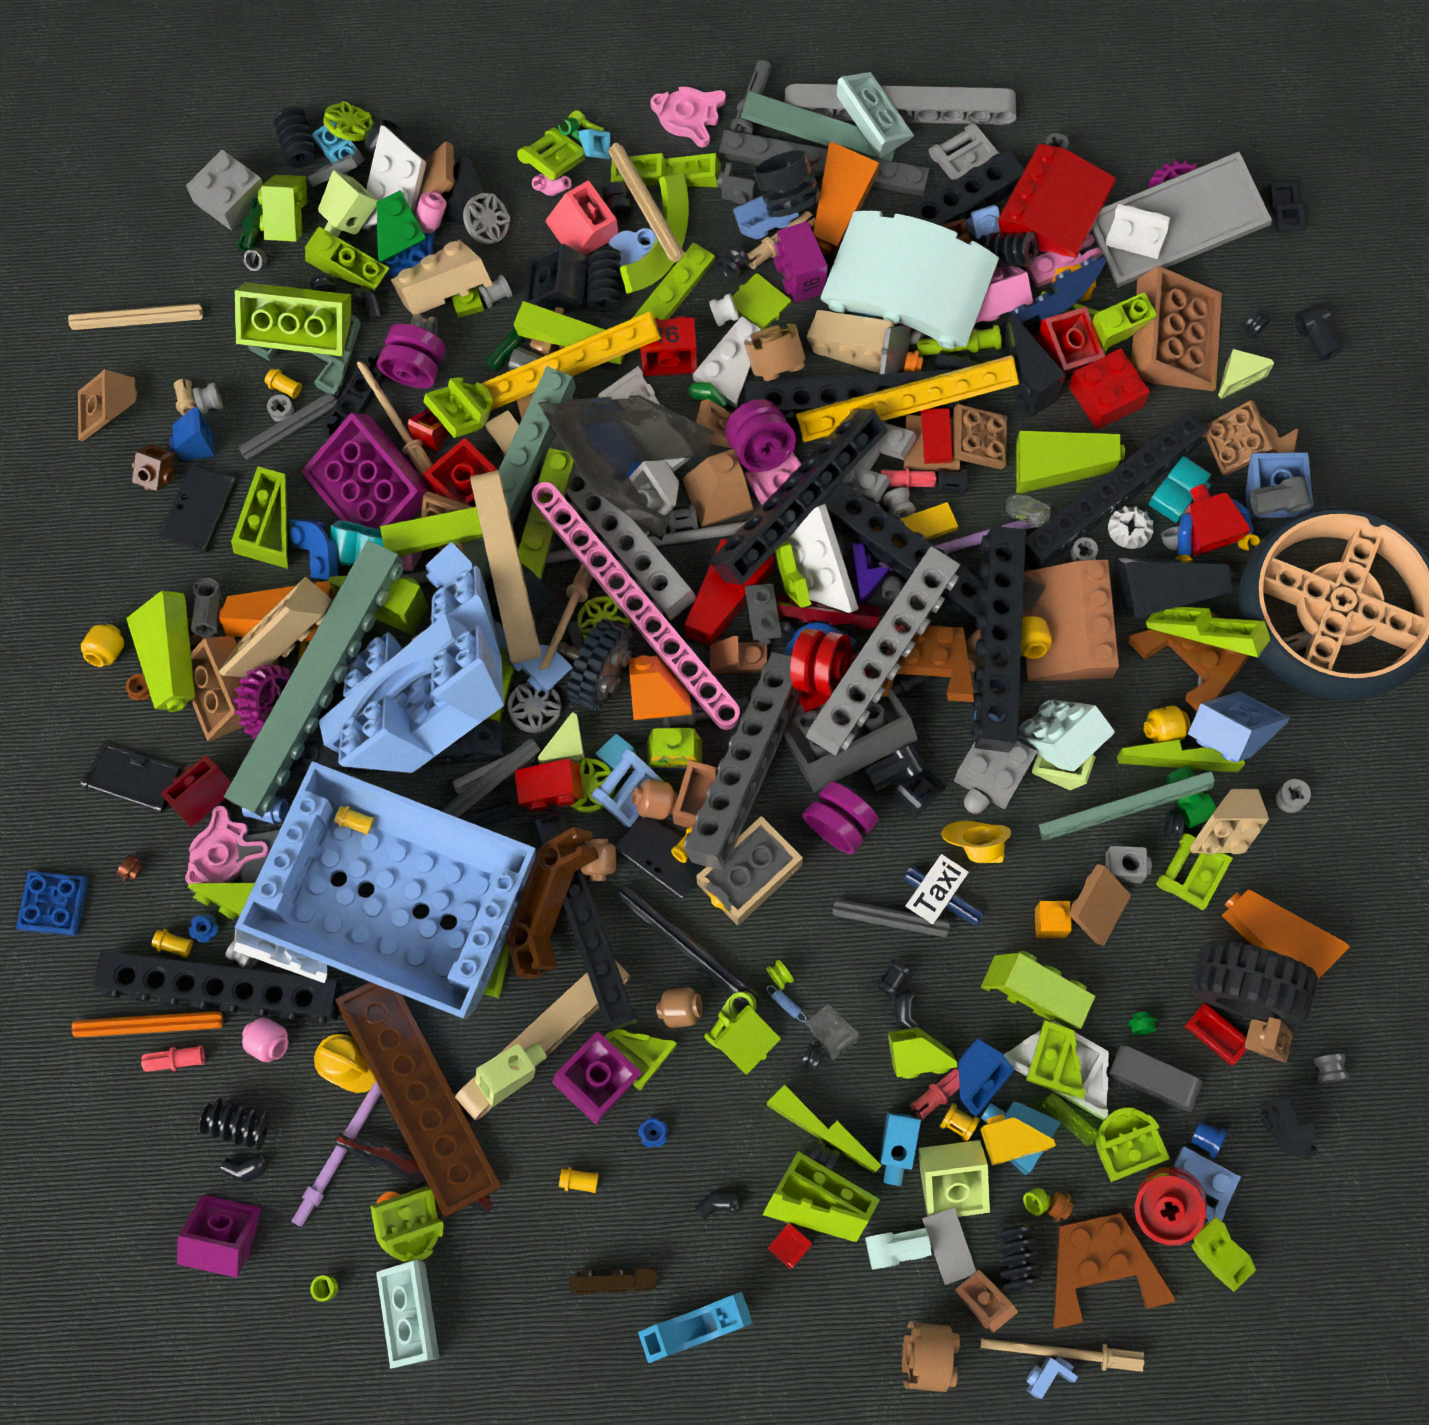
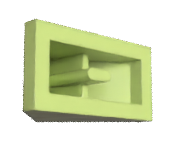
(1243, 370)
(565, 743)
(1061, 777)

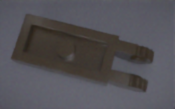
(615, 1282)

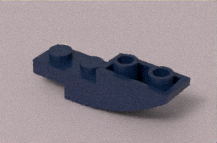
(1068, 290)

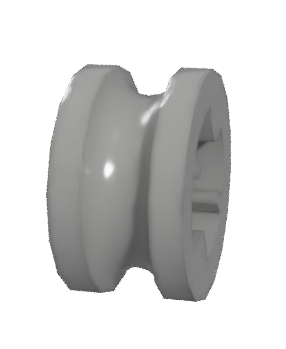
(281, 400)
(1084, 542)

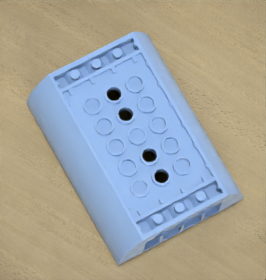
(411, 860)

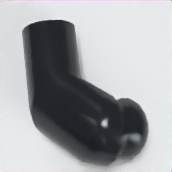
(246, 1171)

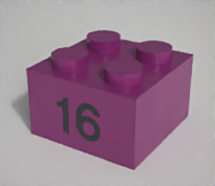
(800, 262)

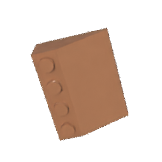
(1184, 337)
(1079, 621)

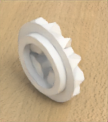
(1119, 531)

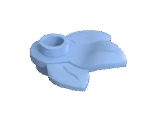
(630, 244)

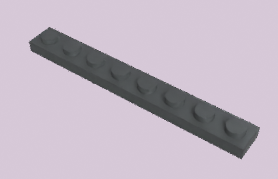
(756, 149)

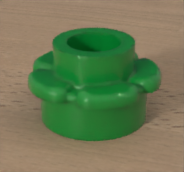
(1143, 1023)

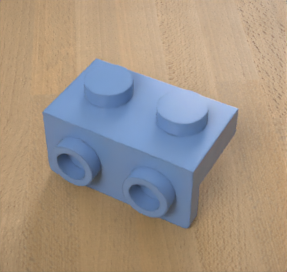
(755, 221)

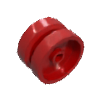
(820, 661)
(1168, 1224)

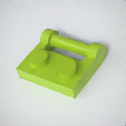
(555, 160)
(1202, 878)

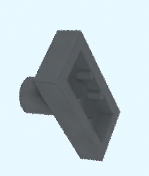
(341, 165)

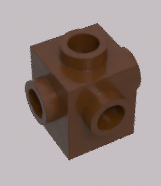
(153, 467)

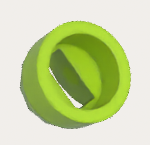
(1032, 1205)
(319, 1288)

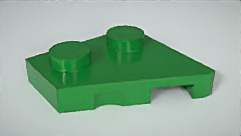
(396, 227)

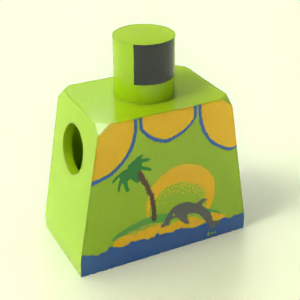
(673, 748)

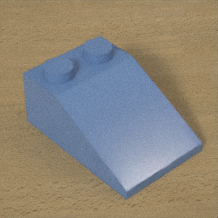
(1236, 725)

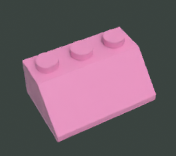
(1006, 291)

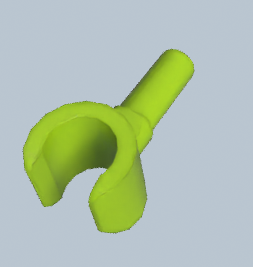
(583, 122)

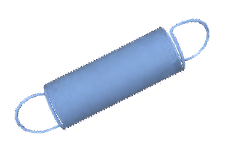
(786, 1003)

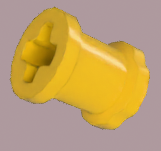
(959, 1122)

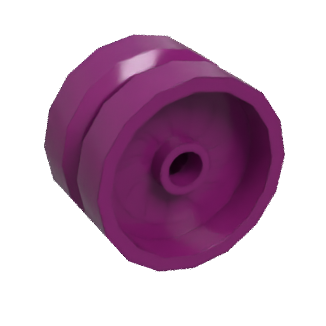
(411, 356)
(760, 435)
(841, 817)

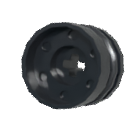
(787, 183)

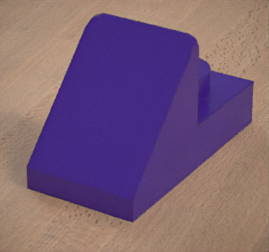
(866, 579)

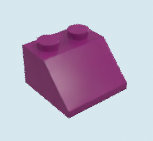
(596, 1077)
(218, 1236)

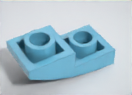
(331, 145)

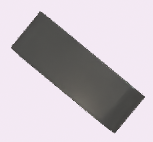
(1155, 1078)

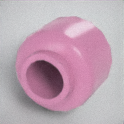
(265, 1039)

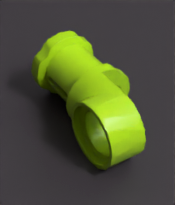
(728, 1013)

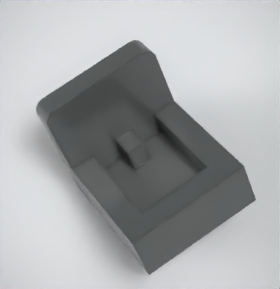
(735, 188)

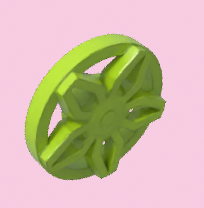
(347, 121)
(599, 615)
(590, 783)

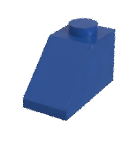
(192, 437)
(981, 1075)

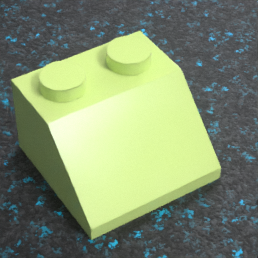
(955, 1178)

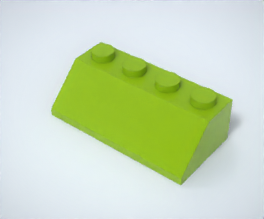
(292, 318)

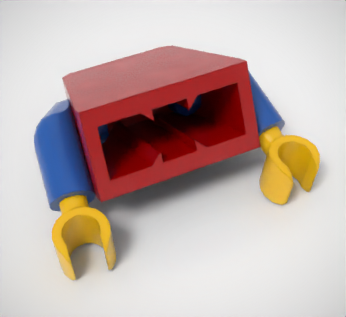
(1213, 524)

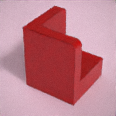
(790, 1246)

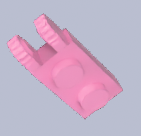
(1044, 265)

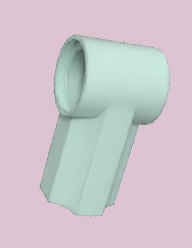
(891, 1248)

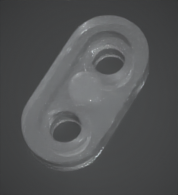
(1028, 510)

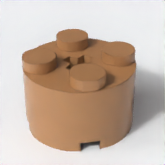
(775, 351)
(930, 1357)

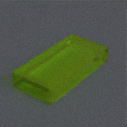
(1070, 1119)

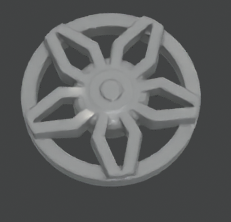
(486, 218)
(534, 708)

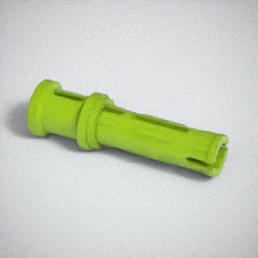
(978, 340)

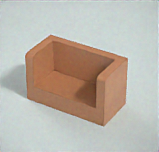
(693, 792)

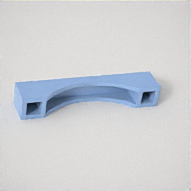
(444, 570)
(392, 677)

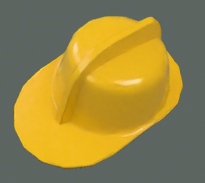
(980, 841)
(342, 1064)

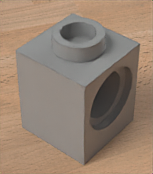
(1137, 855)

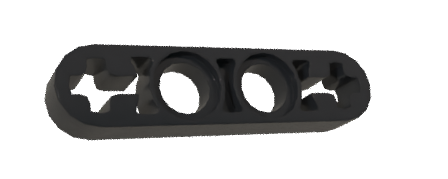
(351, 395)

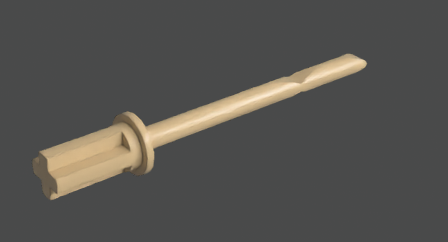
(412, 447)
(577, 593)
(1108, 1357)

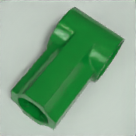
(1197, 807)

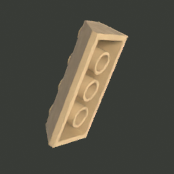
(278, 630)

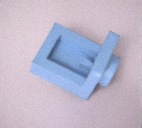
(983, 221)
(1042, 1377)

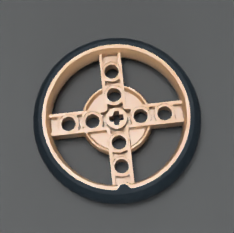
(1366, 536)

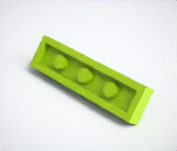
(678, 283)

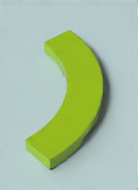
(656, 262)

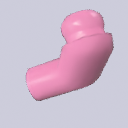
(550, 187)

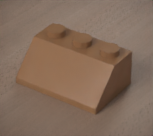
(212, 690)

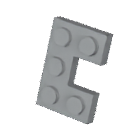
(872, 484)

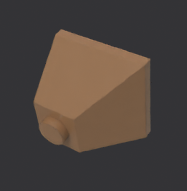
(103, 401)
(718, 489)

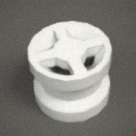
(724, 309)

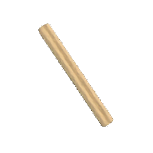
(135, 316)

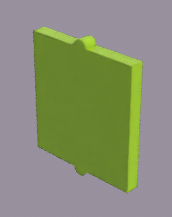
(760, 301)
(747, 1040)

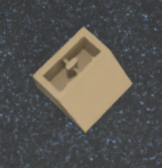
(1233, 824)

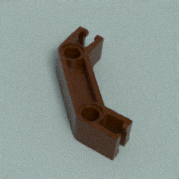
(542, 901)

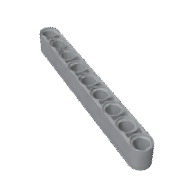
(917, 103)

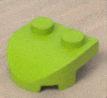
(460, 406)
(1129, 1143)
(408, 1225)

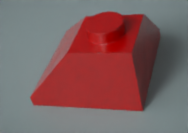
(1070, 340)

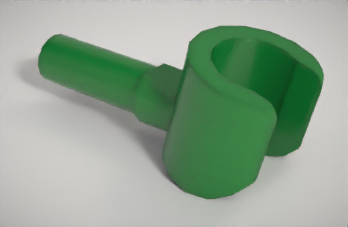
(572, 129)

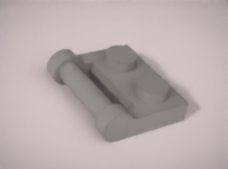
(966, 158)

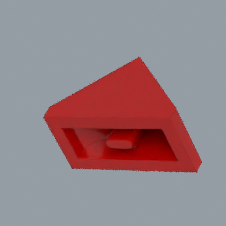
(428, 429)

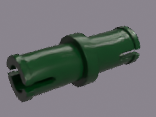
(251, 227)

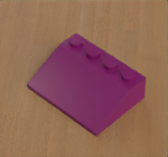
(365, 475)

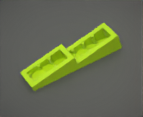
(698, 169)
(553, 327)
(432, 531)
(1198, 625)
(1171, 755)
(836, 1136)

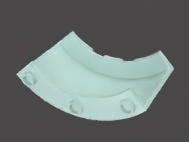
(910, 275)

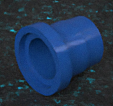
(1209, 1138)

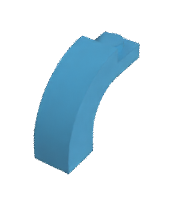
(695, 1327)

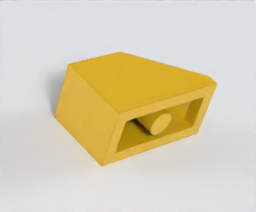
(1012, 1139)

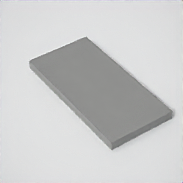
(1204, 212)

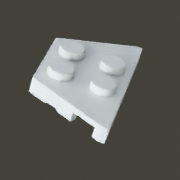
(394, 169)
(821, 562)
(1093, 1071)

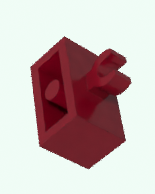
(197, 791)

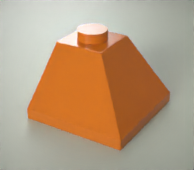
(656, 690)

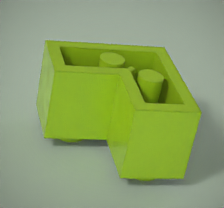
(282, 204)

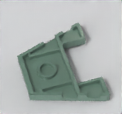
(333, 374)

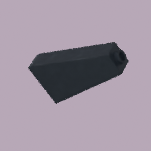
(1170, 583)

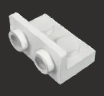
(1138, 231)

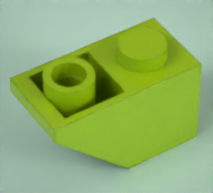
(1123, 320)
(918, 1053)

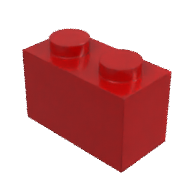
(549, 785)

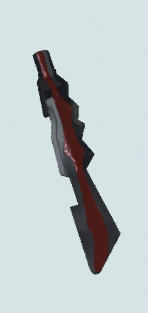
(394, 1160)

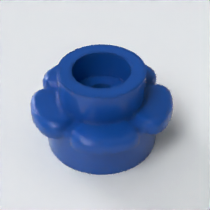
(211, 928)
(645, 1132)

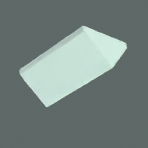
(873, 112)
(407, 1314)

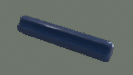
(956, 904)

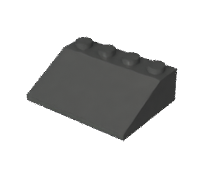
(882, 733)

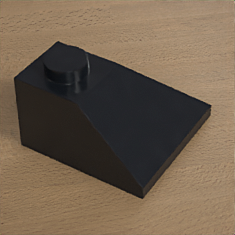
(464, 188)

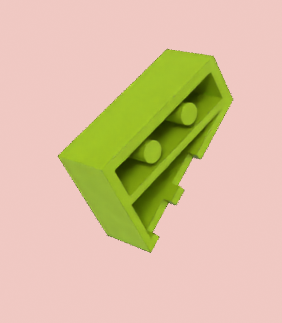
(263, 520)
(1039, 988)
(821, 1200)

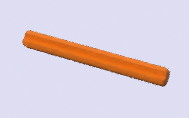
(147, 1024)

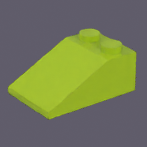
(404, 605)

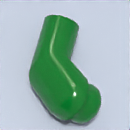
(706, 391)

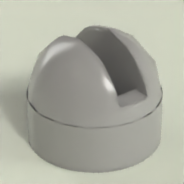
(1169, 537)
(975, 801)

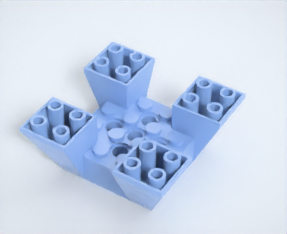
(437, 707)

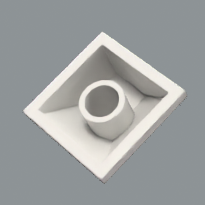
(656, 486)

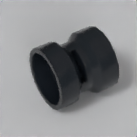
(617, 197)

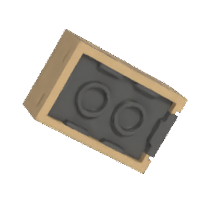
(753, 872)

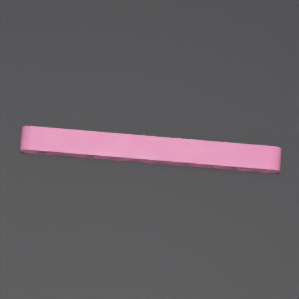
(630, 591)

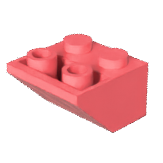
(582, 220)

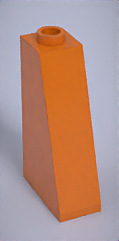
(843, 191)
(246, 610)
(1281, 931)

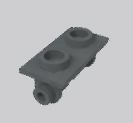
(763, 613)

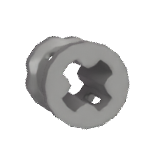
(495, 292)

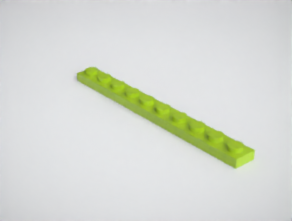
(537, 541)

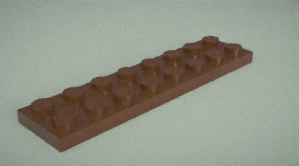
(418, 1097)

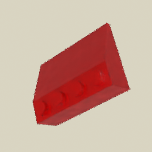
(1057, 200)

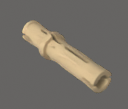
(767, 249)

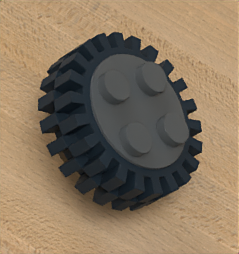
(598, 663)

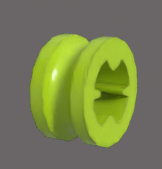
(780, 974)

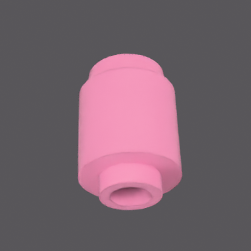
(430, 211)

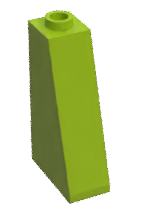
(1063, 457)
(164, 649)

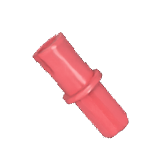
(908, 478)
(173, 1059)
(936, 1094)

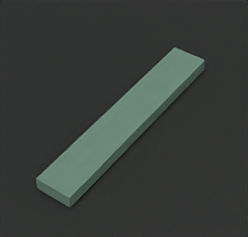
(806, 124)
(1127, 806)

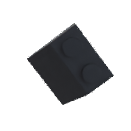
(557, 279)

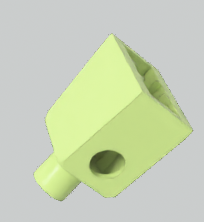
(345, 204)
(499, 1080)

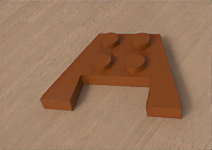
(938, 653)
(1212, 663)
(1100, 1253)

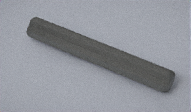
(288, 426)
(492, 778)
(889, 918)

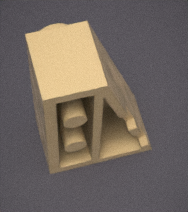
(439, 277)
(849, 338)

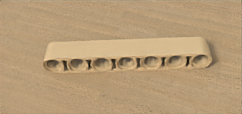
(505, 567)
(547, 1030)

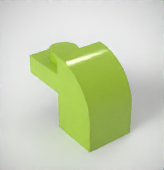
(1223, 1255)

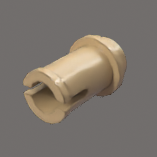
(184, 396)

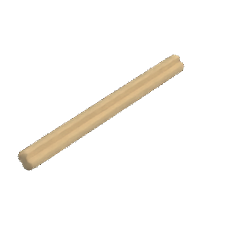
(646, 203)

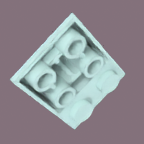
(1065, 732)

